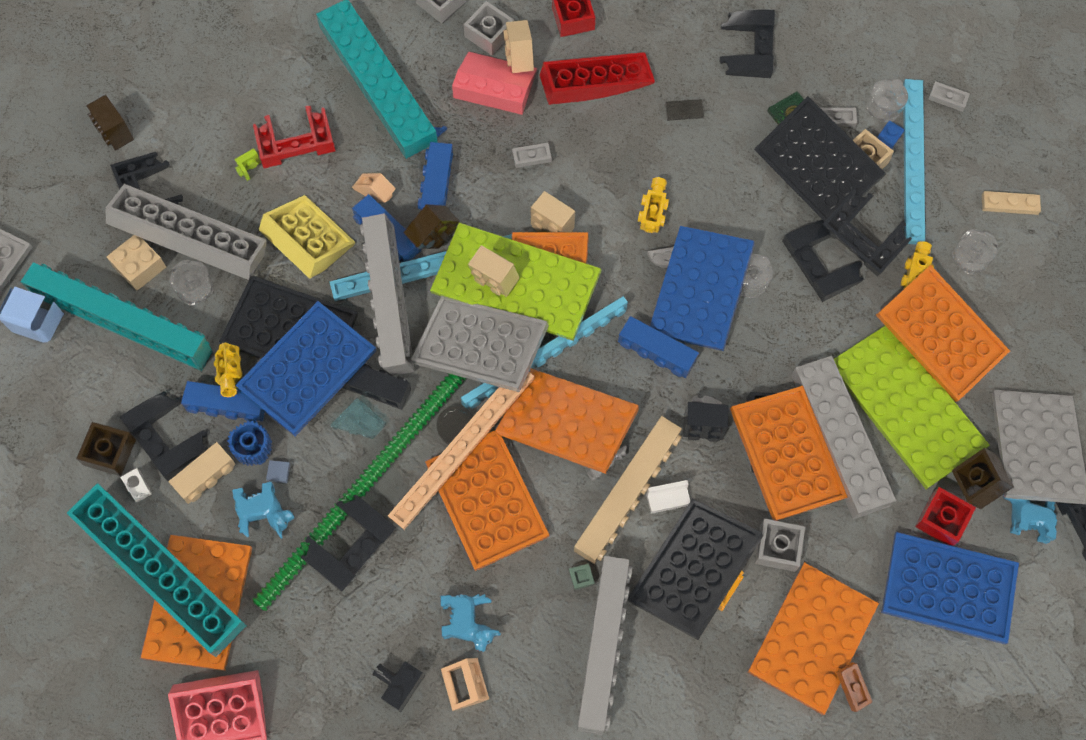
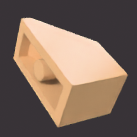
(375, 185)

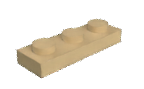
(1011, 202)

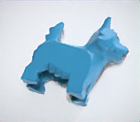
(259, 507)
(1032, 516)
(463, 620)

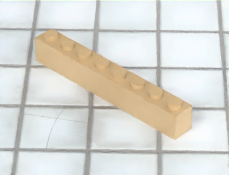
(627, 490)

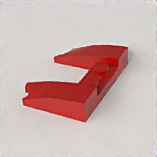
(273, 151)

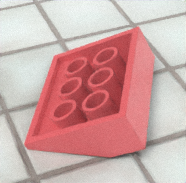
(492, 83)
(219, 708)

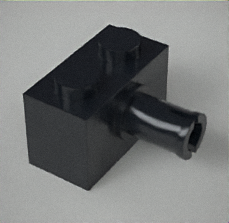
(400, 684)

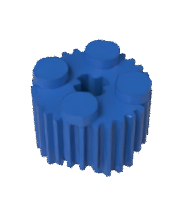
(245, 434)

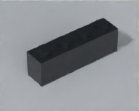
(379, 386)

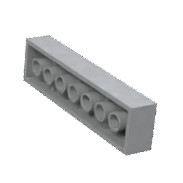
(185, 231)
(387, 295)
(845, 437)
(603, 645)

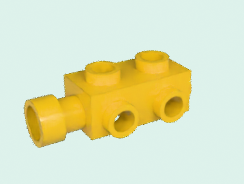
(654, 204)
(917, 263)
(228, 369)

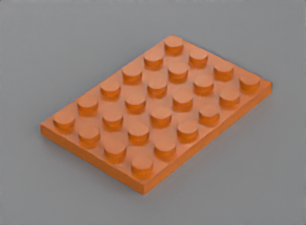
(943, 333)
(569, 421)
(788, 453)
(491, 504)
(223, 571)
(813, 638)

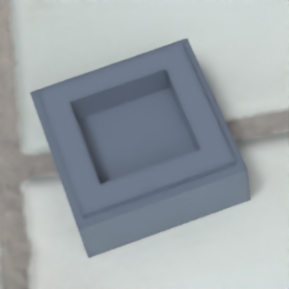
(278, 471)

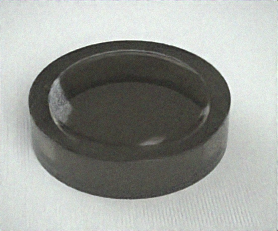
(452, 421)

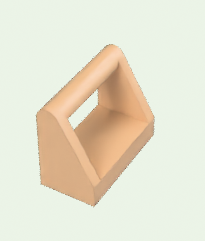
(474, 682)

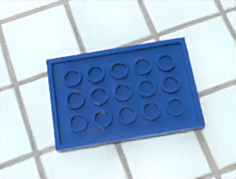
(702, 287)
(306, 368)
(950, 588)

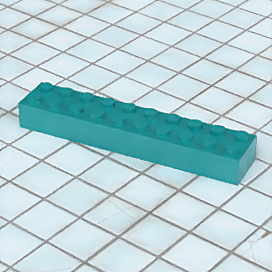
(377, 78)
(118, 316)
(157, 570)

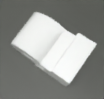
(136, 485)

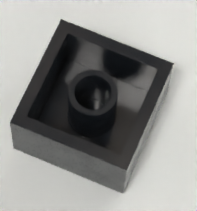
(705, 421)

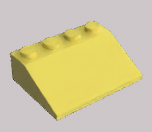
(305, 235)

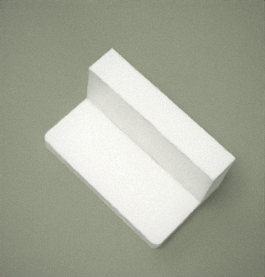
(668, 496)

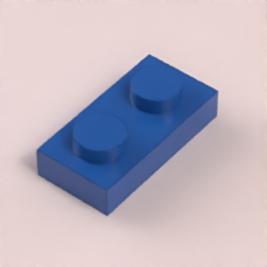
(890, 134)

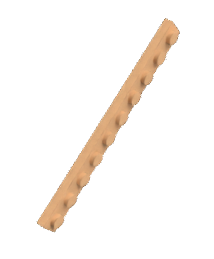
(455, 454)

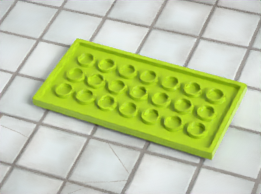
(548, 286)
(908, 407)

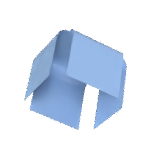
(23, 315)

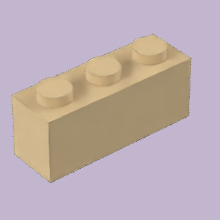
(202, 473)

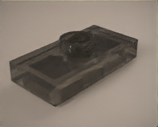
(684, 109)

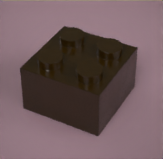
(109, 123)
(431, 227)
(106, 449)
(982, 478)

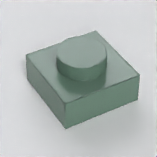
(581, 576)

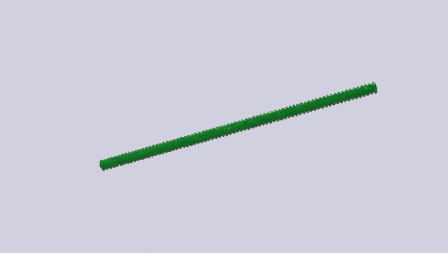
(361, 486)

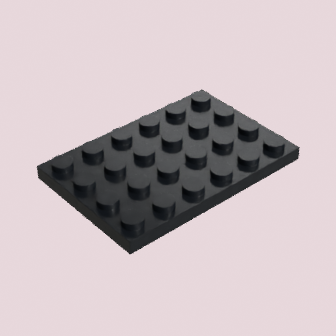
(818, 159)
(268, 313)
(695, 568)

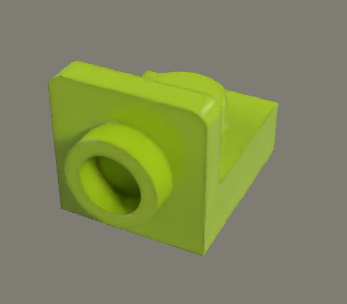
(245, 162)

